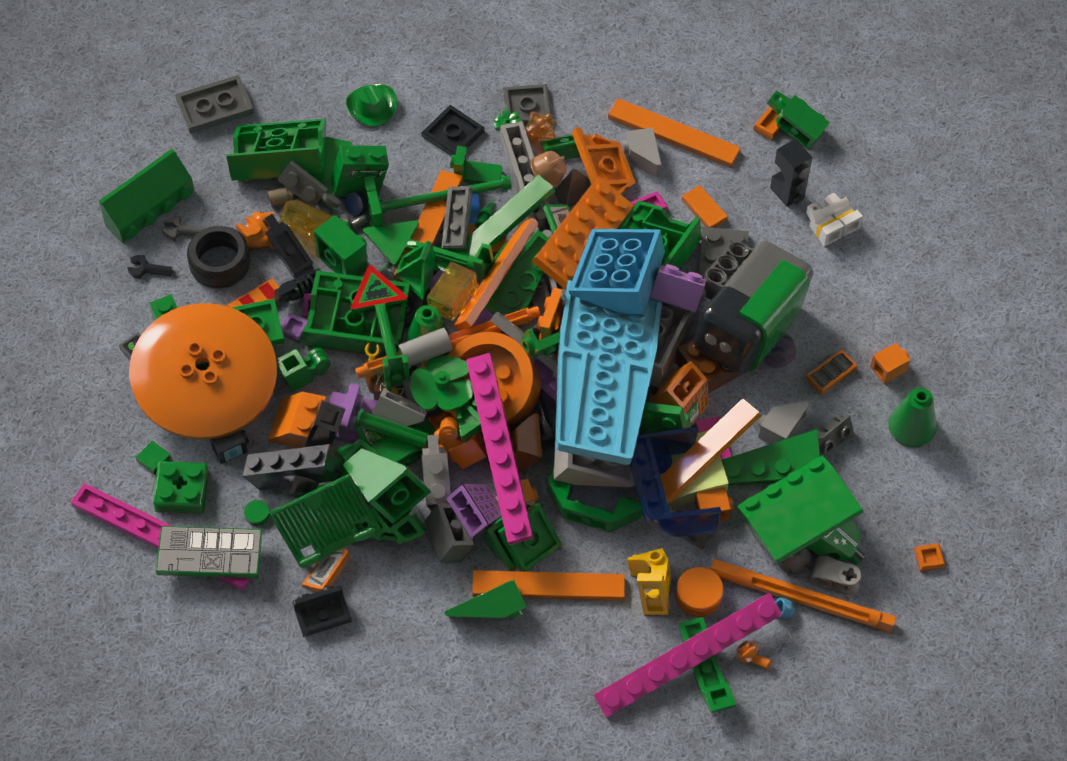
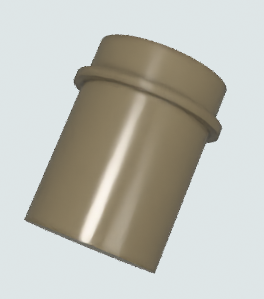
(280, 196)

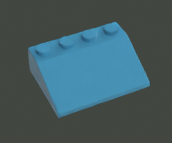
(619, 269)

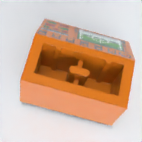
(685, 389)

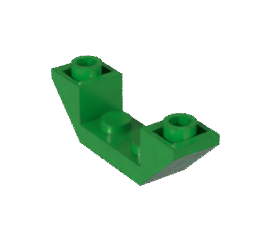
(626, 511)

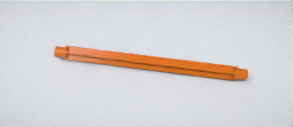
(517, 318)

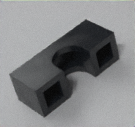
(795, 167)

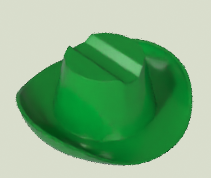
(372, 104)

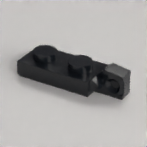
(287, 245)

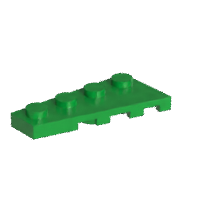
(520, 281)

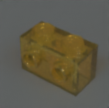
(303, 218)
(453, 291)

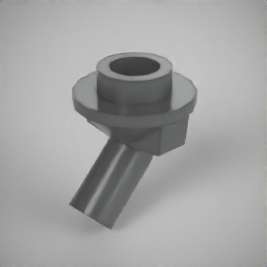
(355, 224)

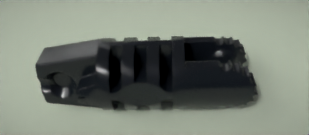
(295, 288)

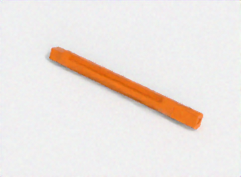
(803, 596)

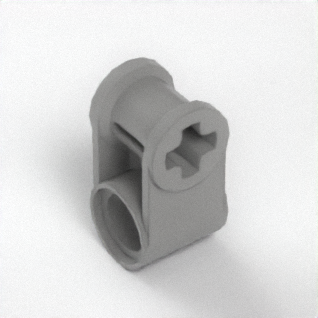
(833, 575)

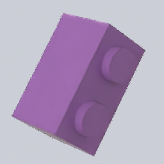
(678, 287)

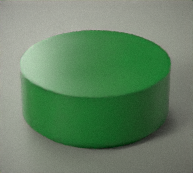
(256, 512)

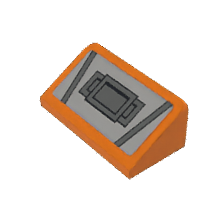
(326, 571)

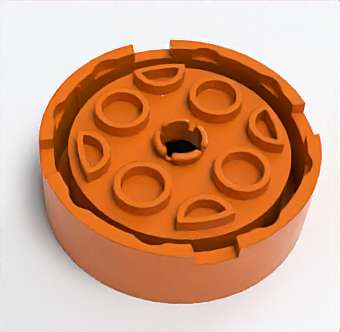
(514, 368)

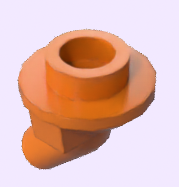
(747, 653)

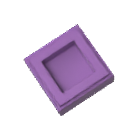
(293, 327)

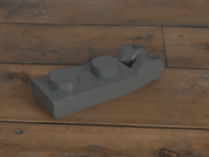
(308, 188)

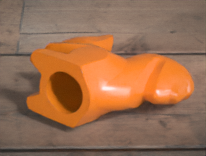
(255, 230)

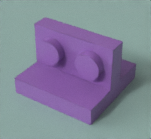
(353, 402)

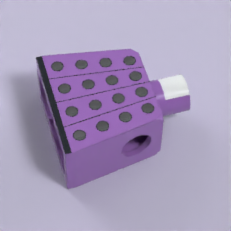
(475, 507)

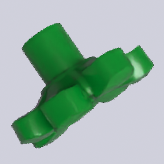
(505, 119)

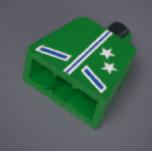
(840, 544)

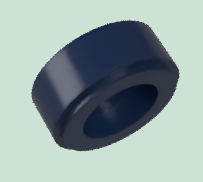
(356, 203)

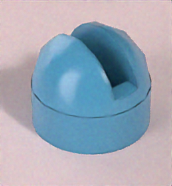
(786, 608)

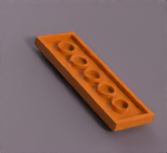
(597, 209)

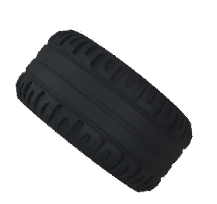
(224, 275)

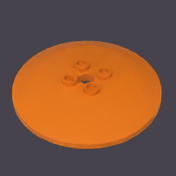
(211, 400)

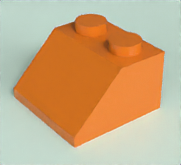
(294, 419)

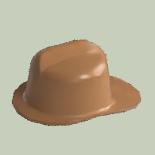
(549, 167)

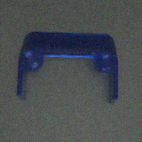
(653, 458)

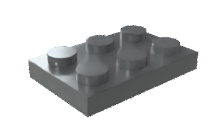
(214, 104)
(714, 242)

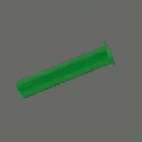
(391, 429)

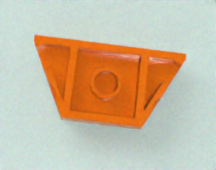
(604, 159)

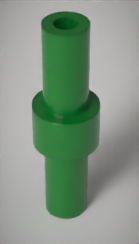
(485, 214)

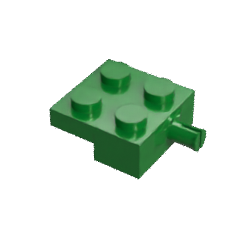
(662, 418)

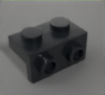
(321, 610)

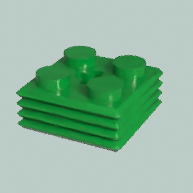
(193, 492)

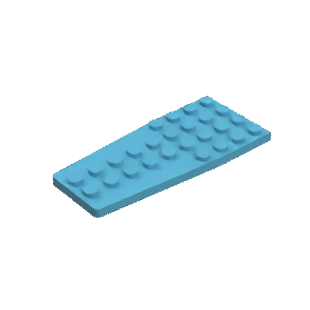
(603, 377)

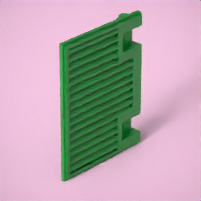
(324, 520)

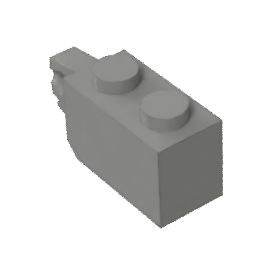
(436, 472)

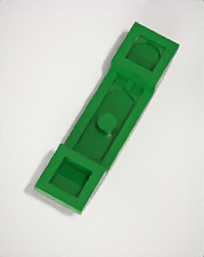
(708, 673)

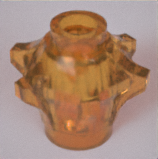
(540, 127)

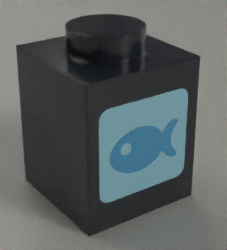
(230, 446)

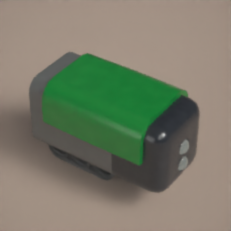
(751, 303)

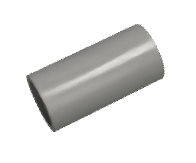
(426, 347)

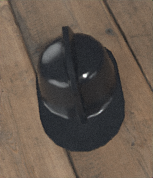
(546, 429)

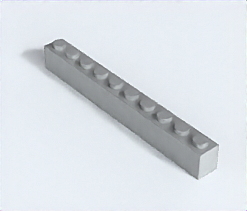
(518, 158)

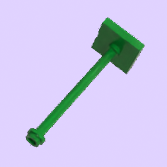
(378, 207)

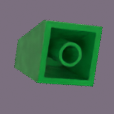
(386, 484)

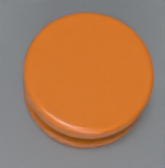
(699, 592)

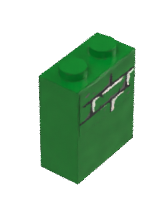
(354, 164)

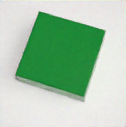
(151, 456)

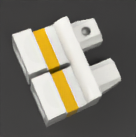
(834, 220)

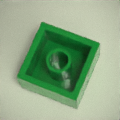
(341, 247)

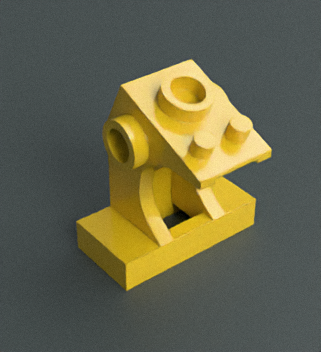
(652, 573)

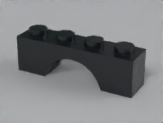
(322, 432)
(317, 463)

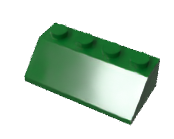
(146, 196)

